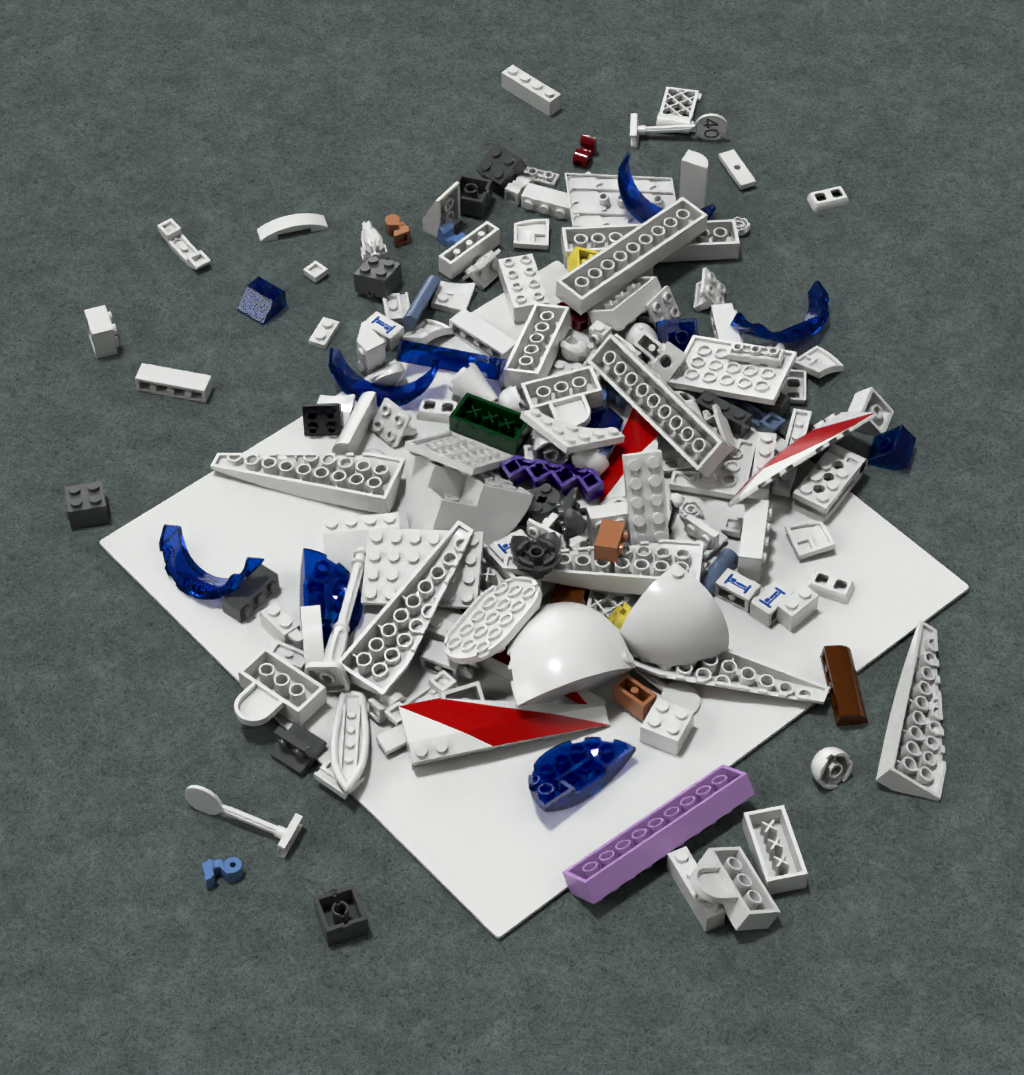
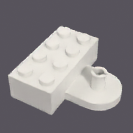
(565, 395)
(276, 687)
(730, 880)

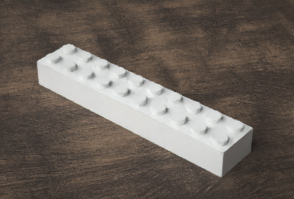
(715, 243)
(631, 255)
(660, 405)

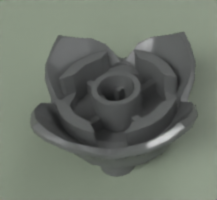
(542, 504)
(571, 520)
(538, 556)

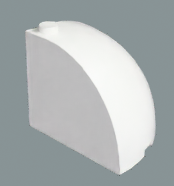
(675, 622)

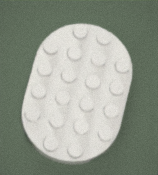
(493, 620)

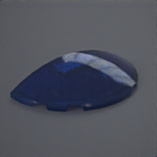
(325, 585)
(576, 771)

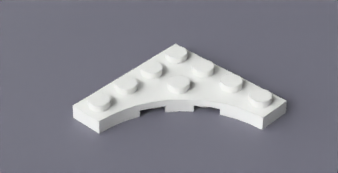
(569, 436)
(724, 480)

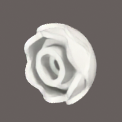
(742, 225)
(692, 508)

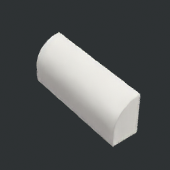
(694, 178)
(357, 424)

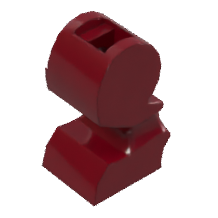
(587, 149)
(578, 321)

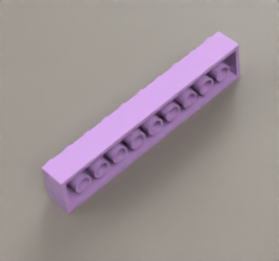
(658, 834)

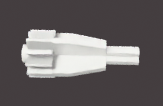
(372, 243)

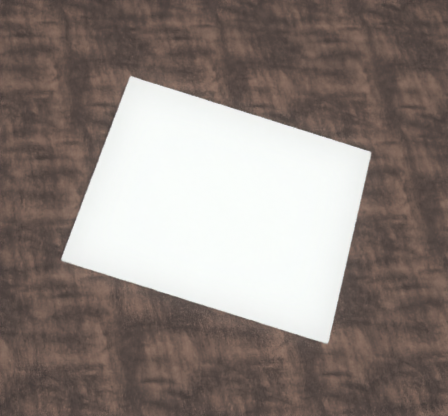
(474, 813)

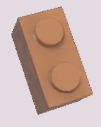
(610, 541)
(633, 696)

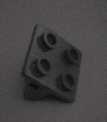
(321, 419)

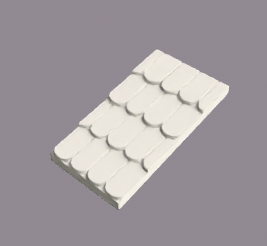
(597, 199)

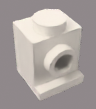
(598, 333)

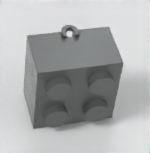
(501, 166)
(474, 194)
(377, 277)
(86, 504)
(341, 914)

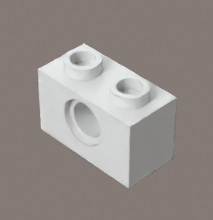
(675, 357)

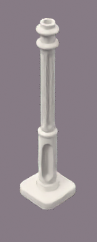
(330, 672)

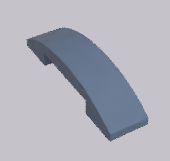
(760, 420)

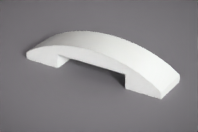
(290, 224)
(181, 246)
(312, 633)
(437, 684)

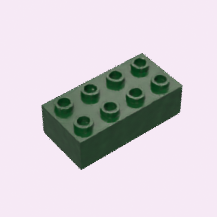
(490, 424)

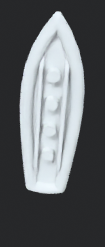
(350, 738)

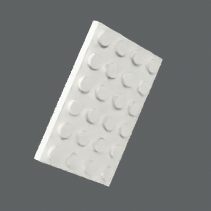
(710, 371)
(457, 452)
(398, 552)

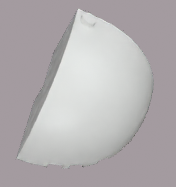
(443, 496)
(565, 651)

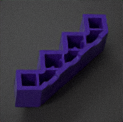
(561, 476)

